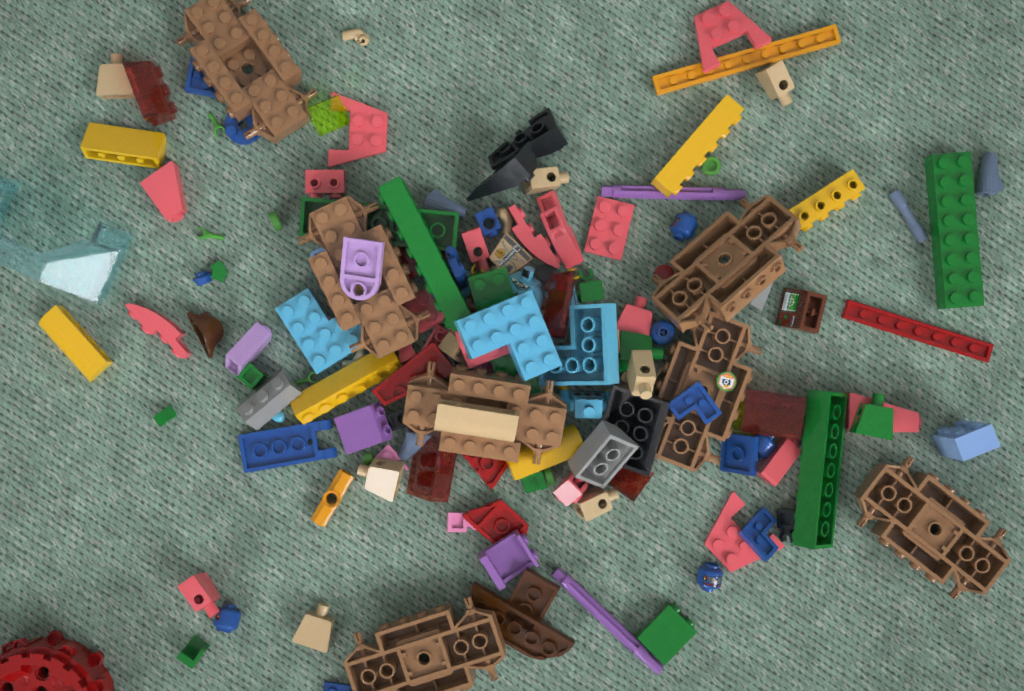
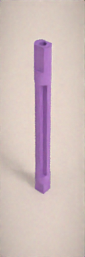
(685, 193)
(607, 620)

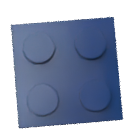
(740, 454)

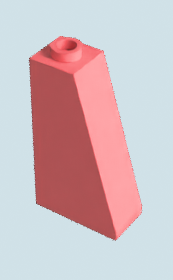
(903, 419)

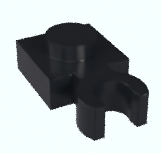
(786, 521)

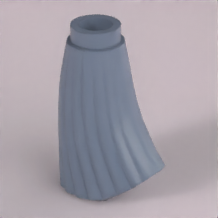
(988, 177)
(437, 201)
(408, 446)

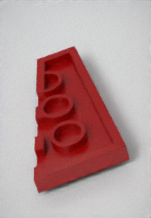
(396, 384)
(488, 469)

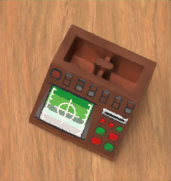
(801, 310)

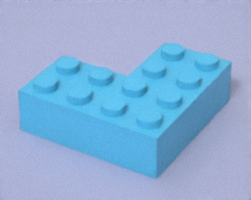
(515, 324)
(315, 333)
(593, 348)

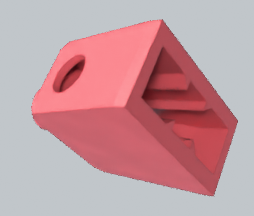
(472, 239)
(635, 317)
(201, 593)

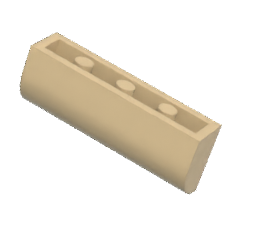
(476, 420)

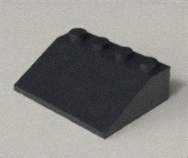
(641, 421)

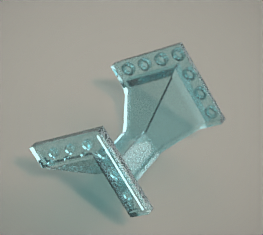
(78, 268)

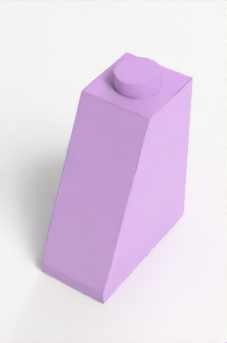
(248, 348)

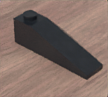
(543, 134)
(508, 175)

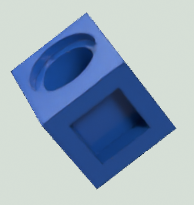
(484, 215)

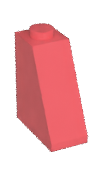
(167, 192)
(779, 461)

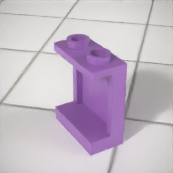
(363, 428)
(508, 558)

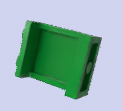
(667, 633)

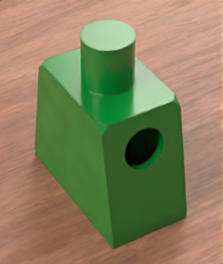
(635, 341)
(874, 419)

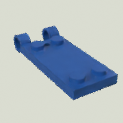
(284, 446)

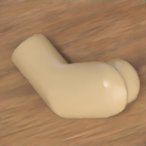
(356, 34)
(506, 218)
(360, 353)

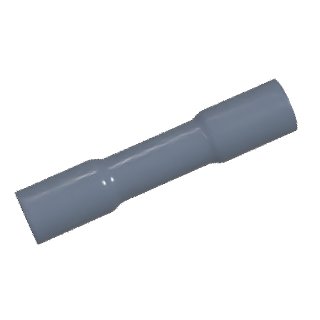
(914, 226)

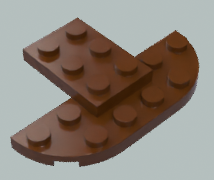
(523, 614)

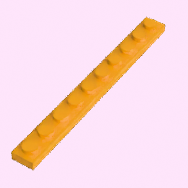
(747, 59)

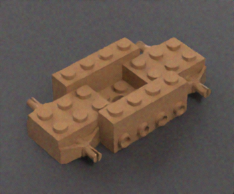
(233, 41)
(727, 287)
(383, 317)
(539, 419)
(687, 440)
(908, 509)
(451, 644)

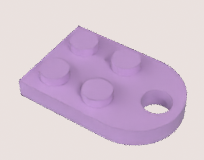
(361, 265)

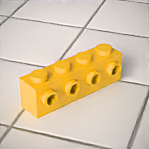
(827, 199)

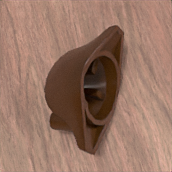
(209, 327)

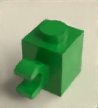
(589, 290)

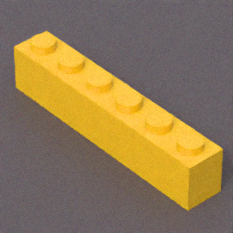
(696, 147)
(343, 385)

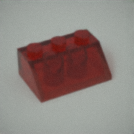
(151, 92)
(557, 304)
(773, 414)
(431, 473)

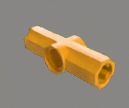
(326, 507)

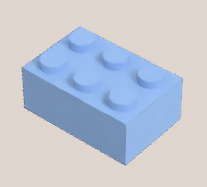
(965, 440)

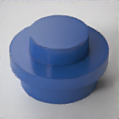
(202, 277)

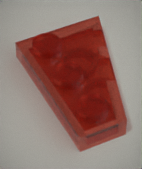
(629, 483)

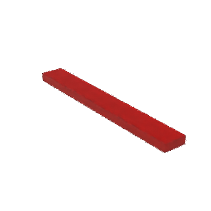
(917, 331)

